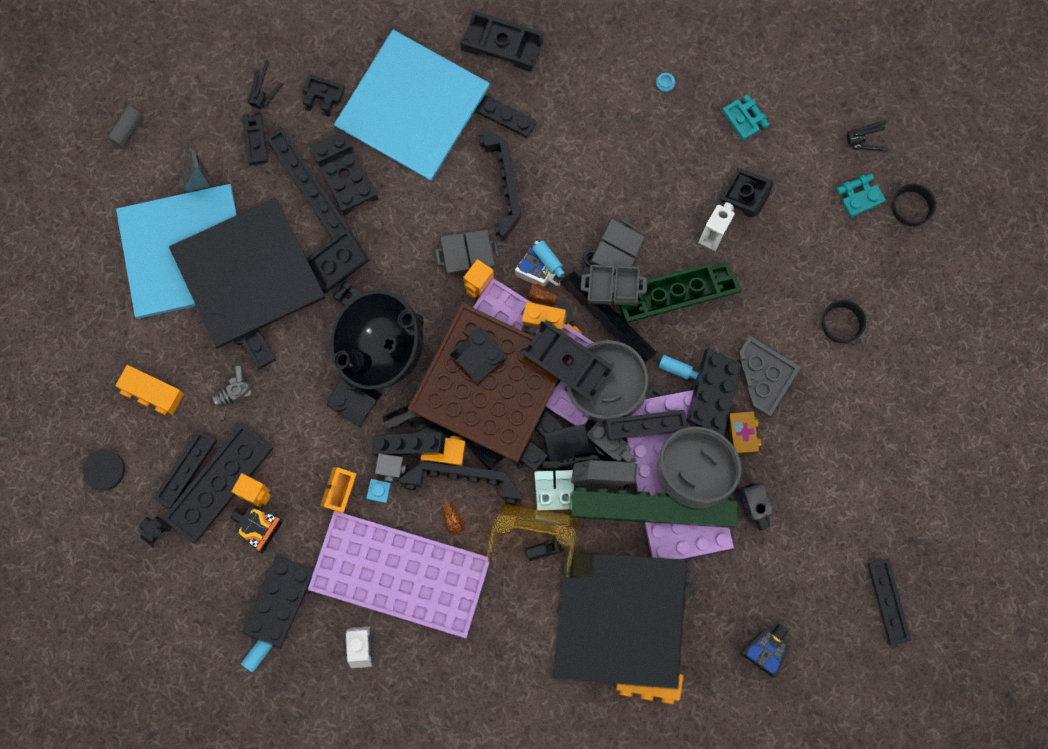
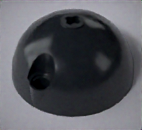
(383, 334)

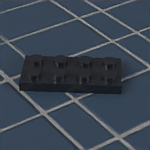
(713, 391)
(278, 602)

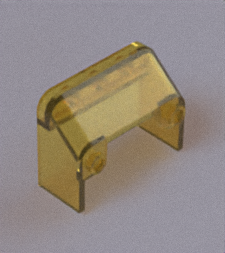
(531, 519)

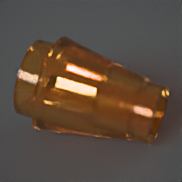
(540, 294)
(452, 519)

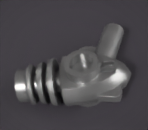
(235, 391)

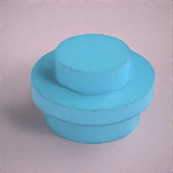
(665, 82)

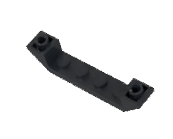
(491, 143)
(415, 477)

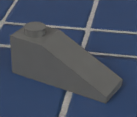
(194, 174)
(603, 474)

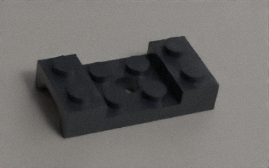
(520, 48)
(334, 156)
(552, 345)

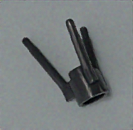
(257, 97)
(857, 136)

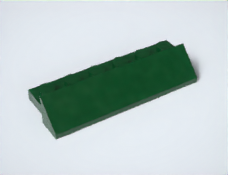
(682, 290)

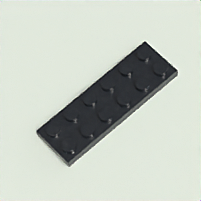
(213, 486)

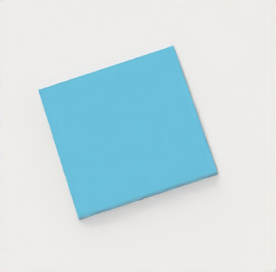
(412, 105)
(149, 231)

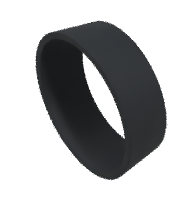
(923, 191)
(854, 308)

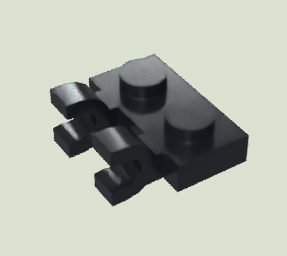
(322, 89)

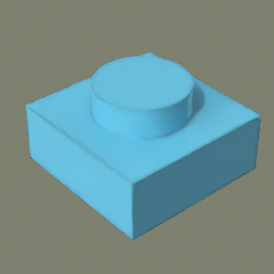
(378, 491)

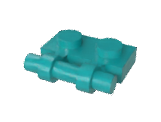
(741, 119)
(863, 200)

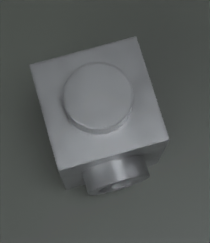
(390, 467)

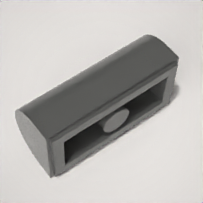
(125, 127)

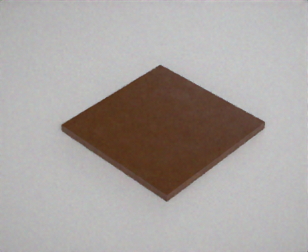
(500, 408)

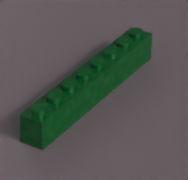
(647, 509)

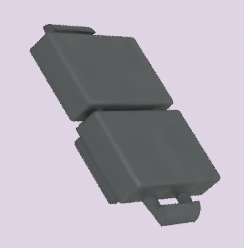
(617, 245)
(458, 254)
(604, 283)

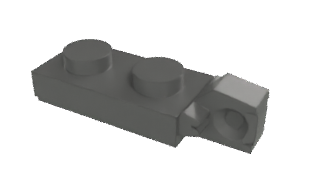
(615, 449)

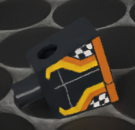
(256, 527)

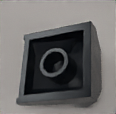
(748, 192)
(479, 355)
(353, 402)

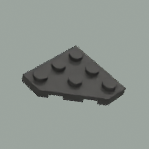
(765, 375)

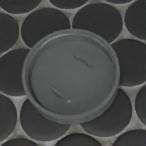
(621, 390)
(698, 467)

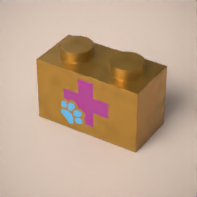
(743, 433)

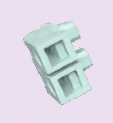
(549, 498)

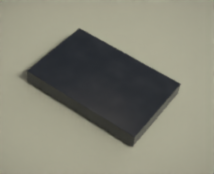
(337, 260)

